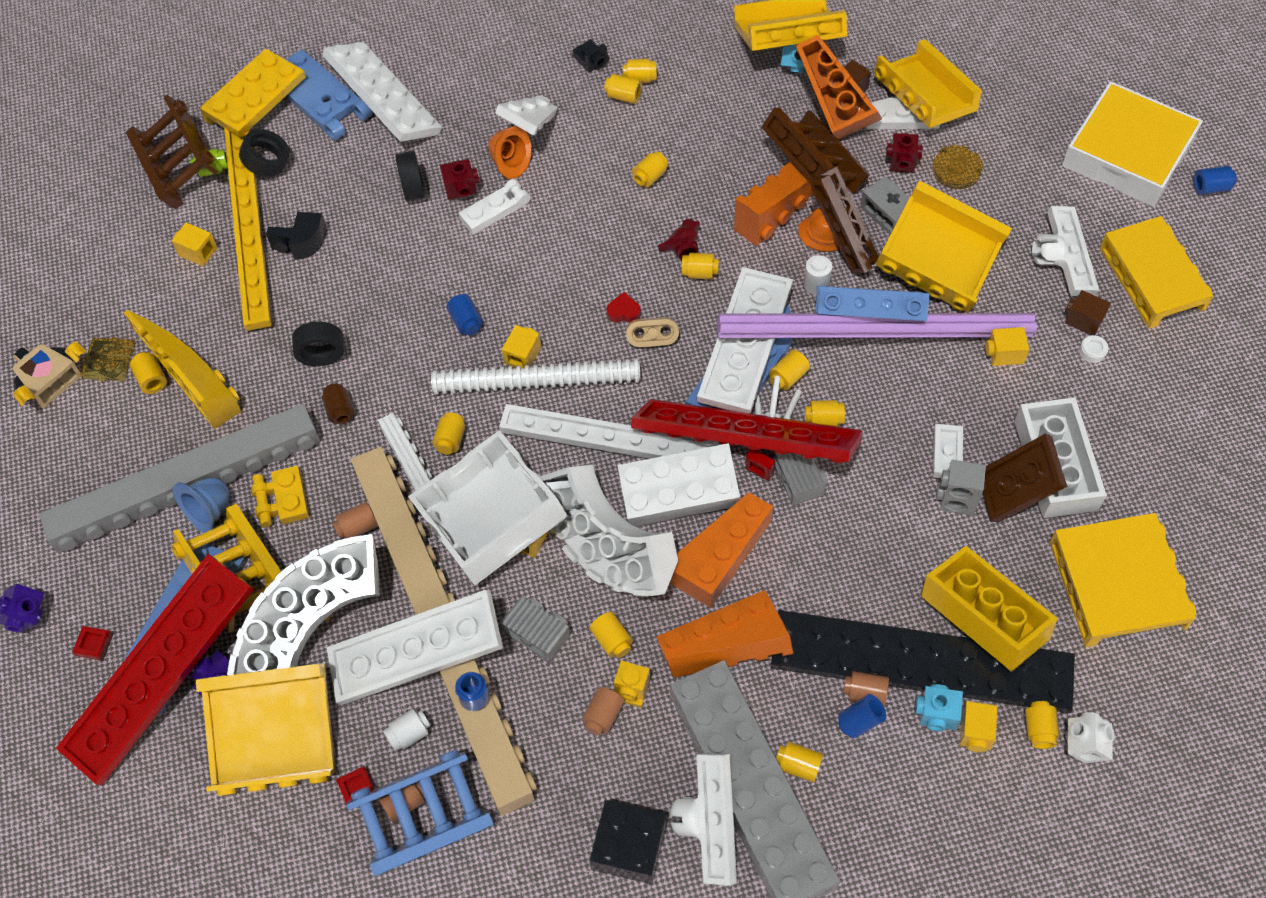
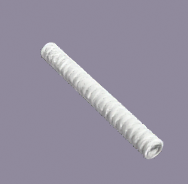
(535, 376)

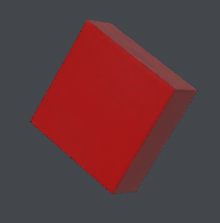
(760, 464)
(92, 643)
(354, 781)

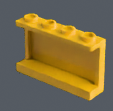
(929, 85)
(1155, 270)

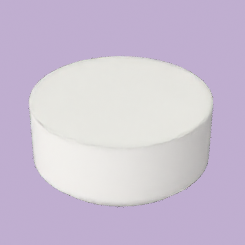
(1093, 349)

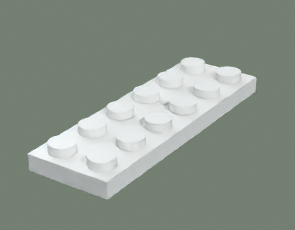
(382, 91)
(740, 362)
(414, 647)

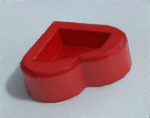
(623, 308)

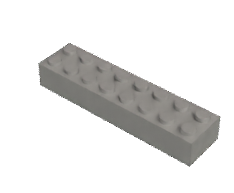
(762, 799)

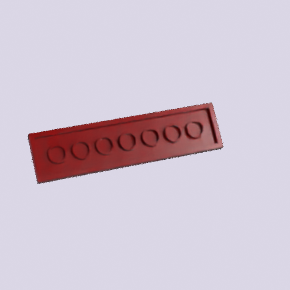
(748, 429)
(154, 669)

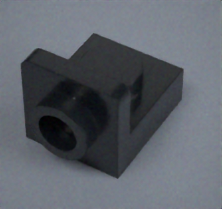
(591, 55)

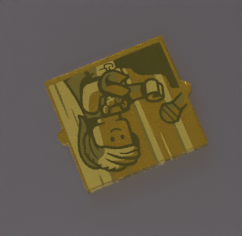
(108, 359)

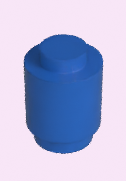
(472, 691)

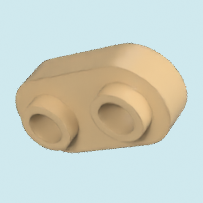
(652, 334)

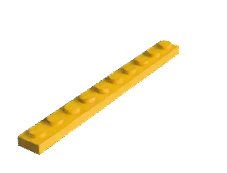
(248, 238)

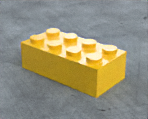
(989, 607)

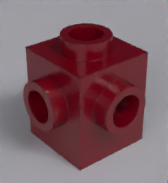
(903, 152)
(459, 179)

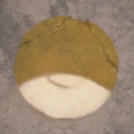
(957, 167)

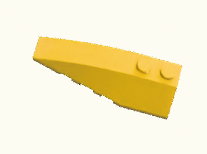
(189, 371)

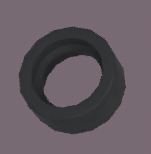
(260, 165)
(410, 175)
(313, 333)

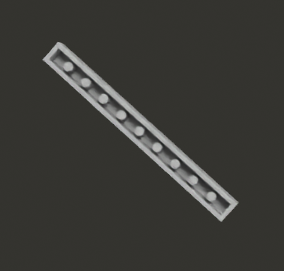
(152, 488)

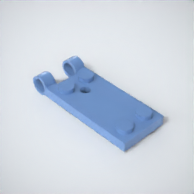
(323, 86)

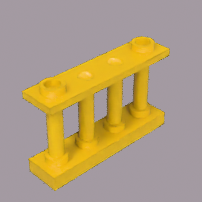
(248, 545)

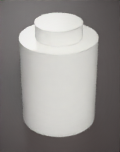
(817, 273)

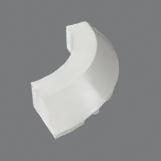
(604, 541)
(301, 600)

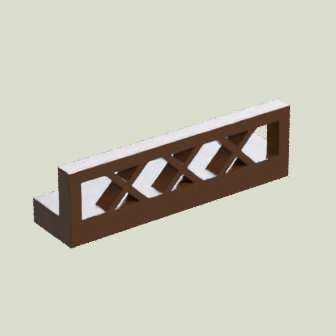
(840, 220)

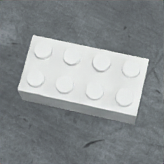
(1065, 425)
(679, 485)

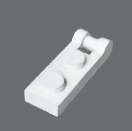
(494, 207)

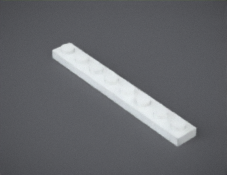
(594, 433)

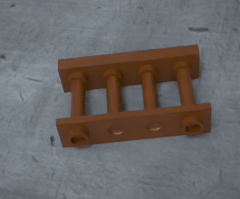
(813, 148)
(151, 156)

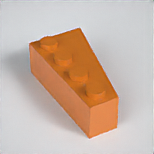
(838, 94)
(771, 204)
(720, 549)
(731, 634)

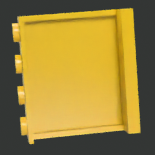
(787, 22)
(943, 246)
(1121, 577)
(267, 728)

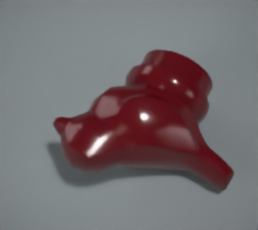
(682, 239)

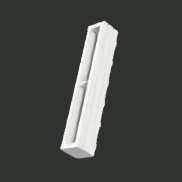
(405, 451)

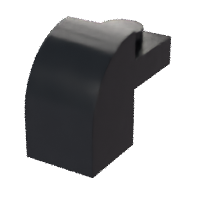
(303, 239)

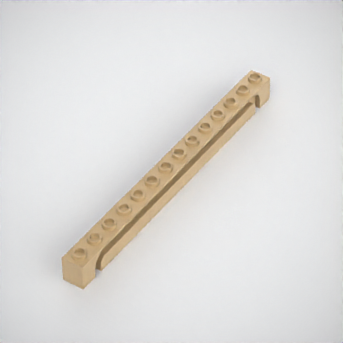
(425, 590)

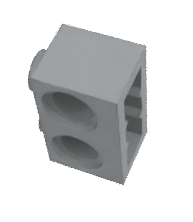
(961, 487)

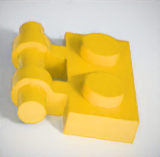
(289, 496)

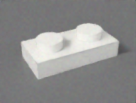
(946, 446)

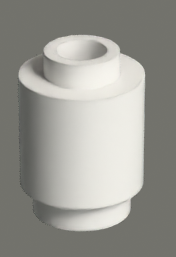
(407, 730)

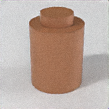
(355, 521)
(862, 684)
(602, 711)
(412, 796)

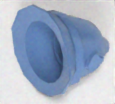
(202, 502)

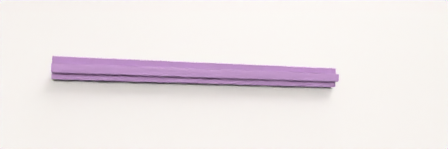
(837, 326)

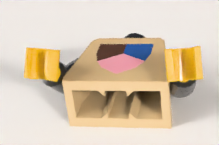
(45, 372)

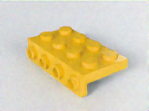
(252, 93)

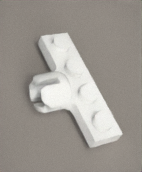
(1066, 249)
(710, 818)

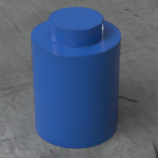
(1214, 180)
(464, 314)
(862, 716)

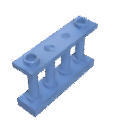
(872, 303)
(415, 844)

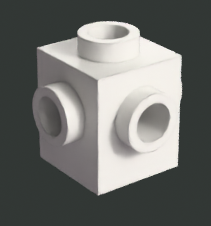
(1090, 738)

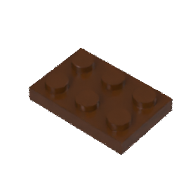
(1022, 478)

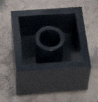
(628, 841)

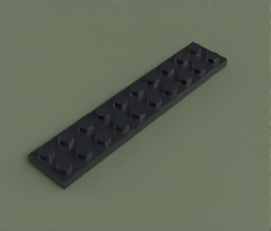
(923, 659)

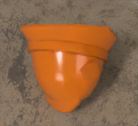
(510, 151)
(817, 233)

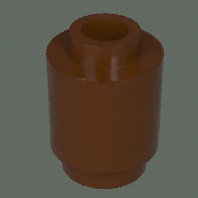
(337, 403)

